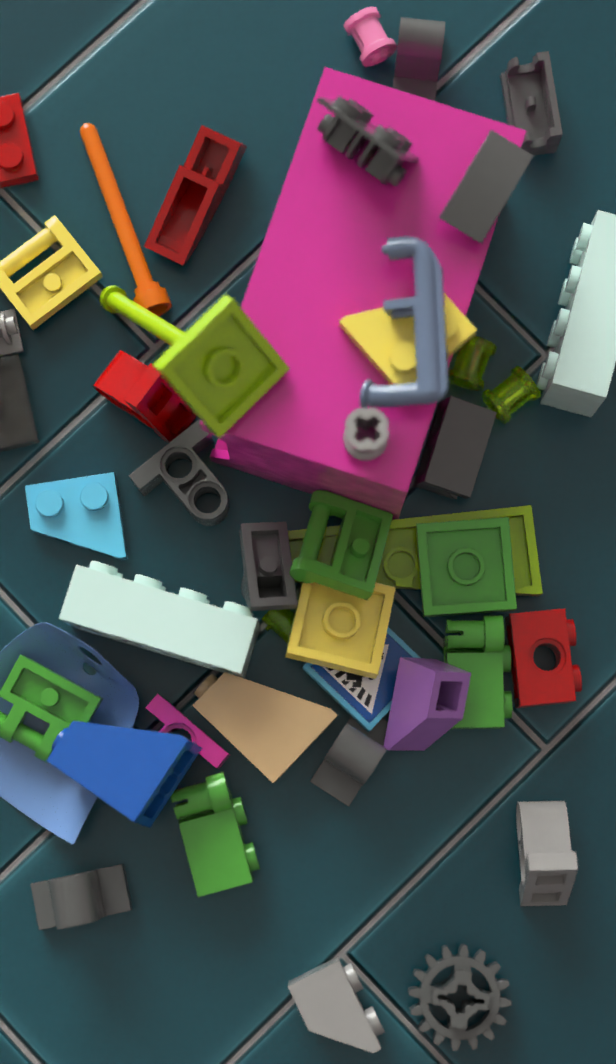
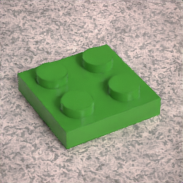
(466, 567)

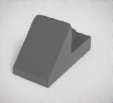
(267, 566)

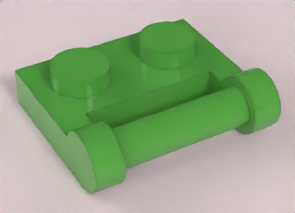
(356, 550)

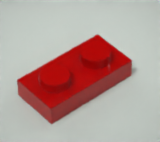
(16, 151)

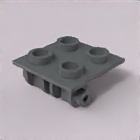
(344, 126)

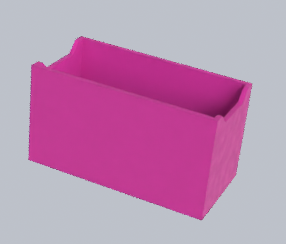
(329, 263)

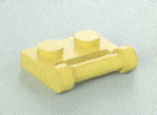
(53, 281)

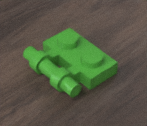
(46, 696)

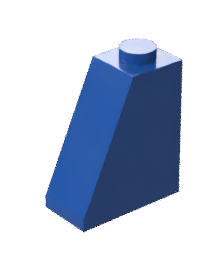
(124, 765)

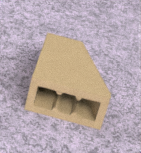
(262, 721)

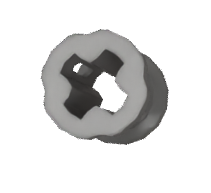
(366, 418)

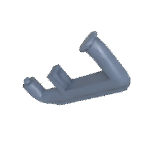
(429, 327)

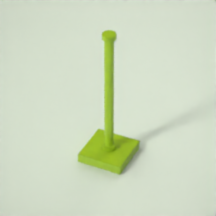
(215, 365)

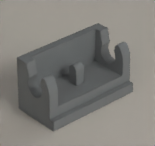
(533, 103)
(454, 448)

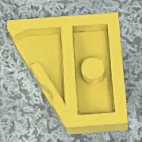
(391, 342)

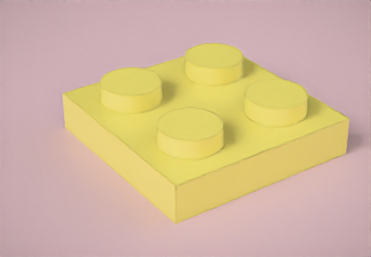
(340, 628)

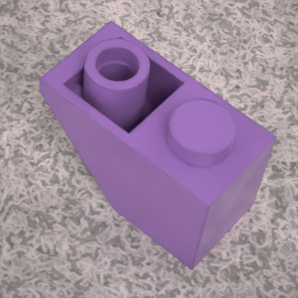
(425, 703)

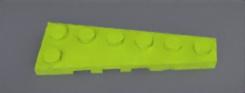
(400, 556)

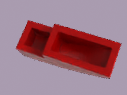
(195, 195)

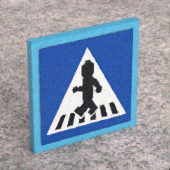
(362, 696)

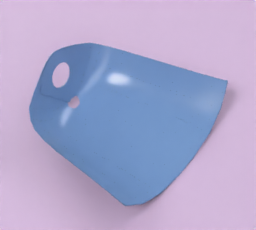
(38, 786)

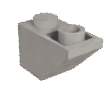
(332, 1008)

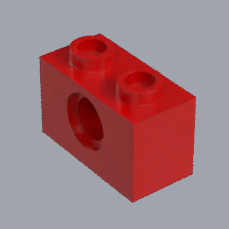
(530, 683)

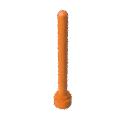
(148, 292)

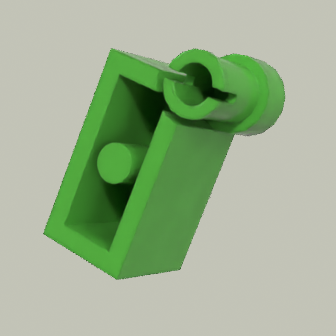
(484, 655)
(214, 835)

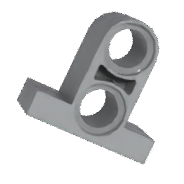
(545, 853)

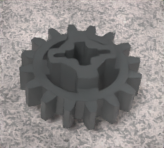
(458, 1018)

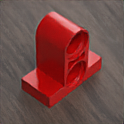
(144, 395)

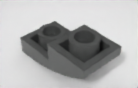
(486, 186)

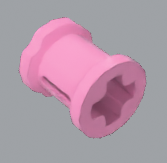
(370, 36)

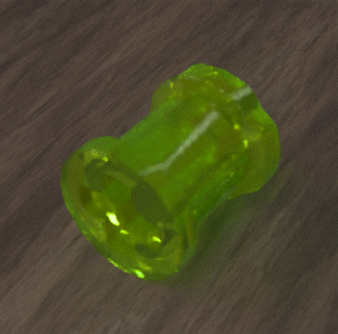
(472, 363)
(511, 394)

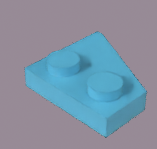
(79, 512)

